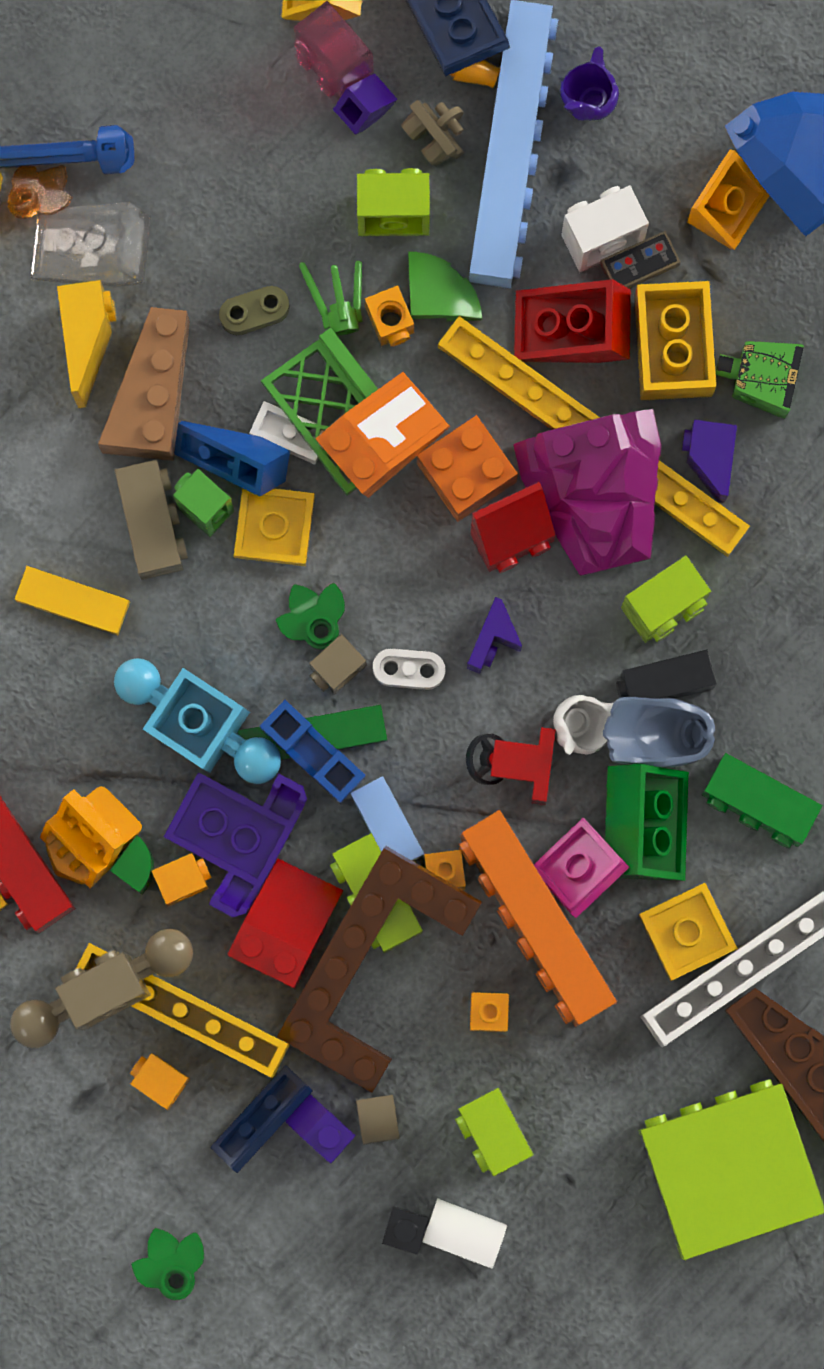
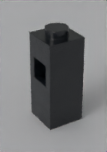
(669, 677)

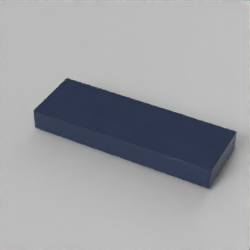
(261, 1119)

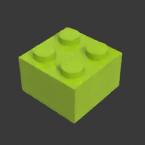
(393, 203)
(665, 600)
(494, 1133)

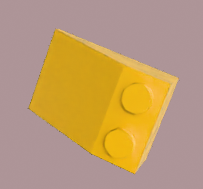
(86, 332)

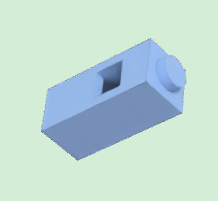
(386, 819)

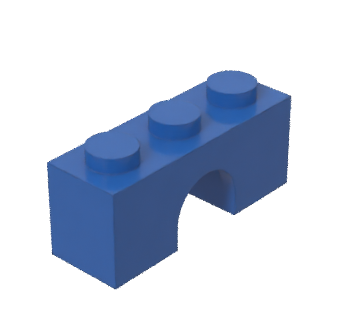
(312, 751)

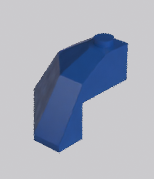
(785, 153)

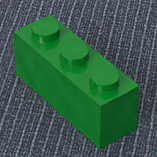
(761, 801)

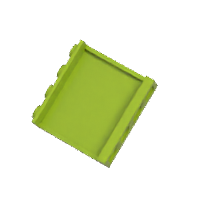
(731, 1169)

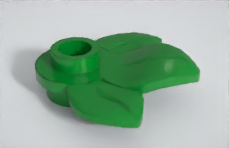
(311, 611)
(167, 1258)

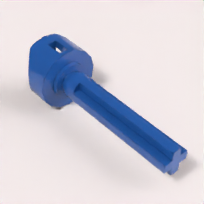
(108, 138)

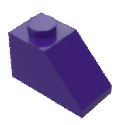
(711, 454)
(320, 1128)

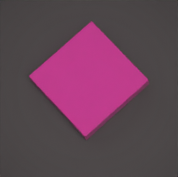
(580, 867)

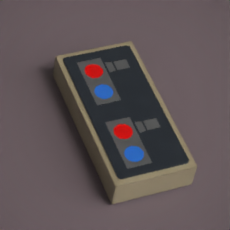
(641, 261)

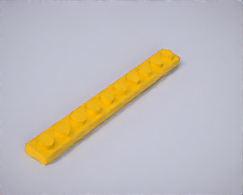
(558, 409)

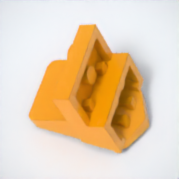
(88, 835)

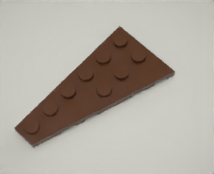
(787, 1049)

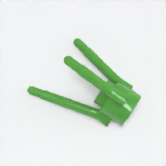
(342, 317)

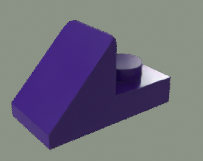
(496, 628)

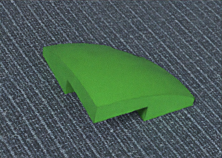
(440, 290)

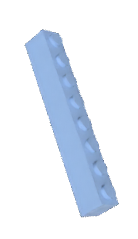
(511, 143)

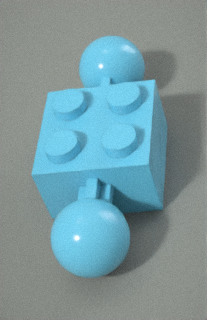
(197, 720)

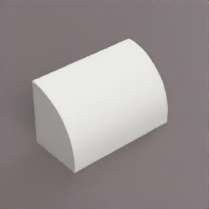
(464, 1233)

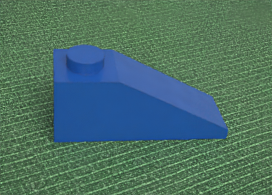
(234, 456)

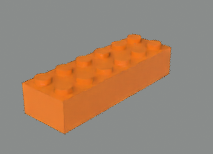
(536, 918)

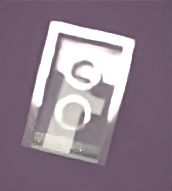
(92, 245)

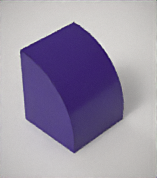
(364, 103)

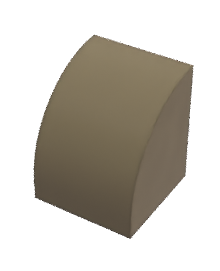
(377, 1119)

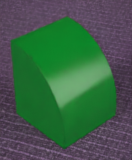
(135, 866)

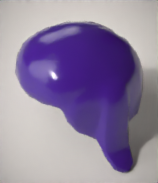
(590, 89)

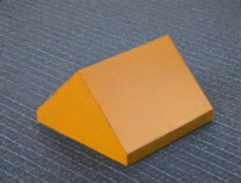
(728, 202)

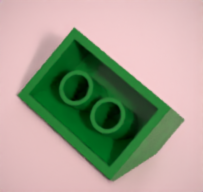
(648, 820)

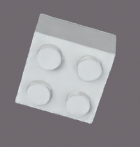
(603, 226)

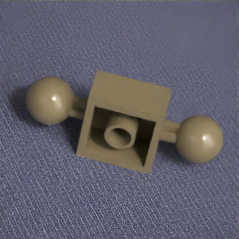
(103, 990)

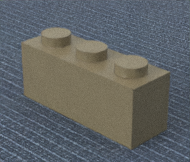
(151, 519)

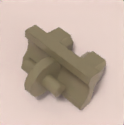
(424, 120)

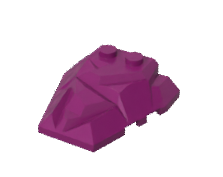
(598, 486)

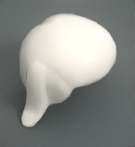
(580, 724)

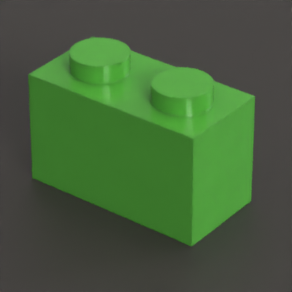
(202, 502)

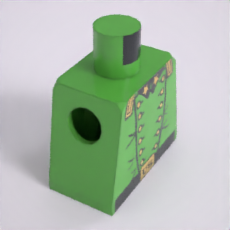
(764, 375)

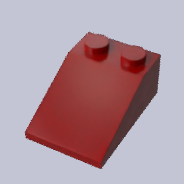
(573, 323)
(513, 528)
(285, 923)

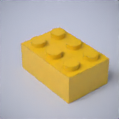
(675, 340)

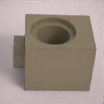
(336, 665)

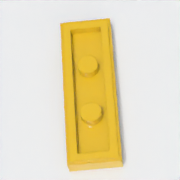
(72, 600)

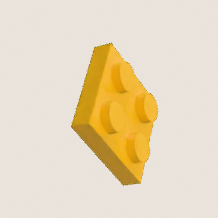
(274, 526)
(687, 931)

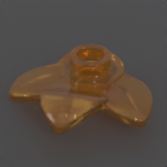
(41, 189)

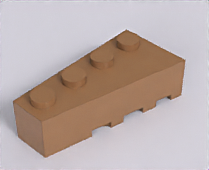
(149, 397)

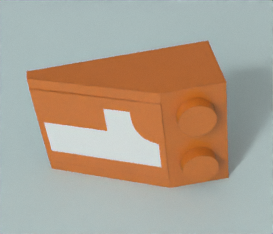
(382, 434)

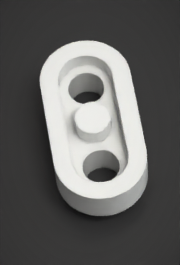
(409, 666)

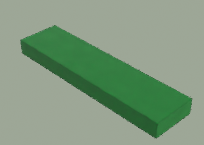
(340, 729)

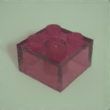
(331, 50)

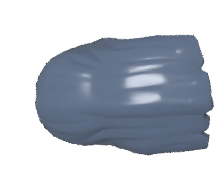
(658, 732)

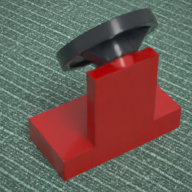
(515, 762)

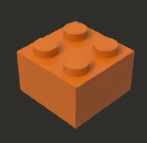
(467, 468)

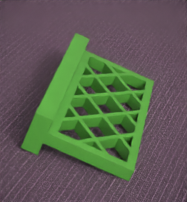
(347, 373)

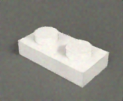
(275, 426)

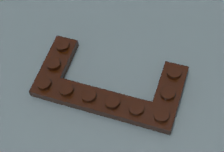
(308, 1022)

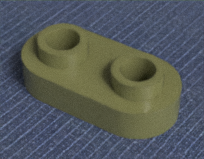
(255, 314)

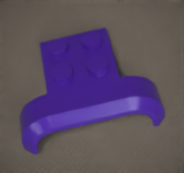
(237, 834)

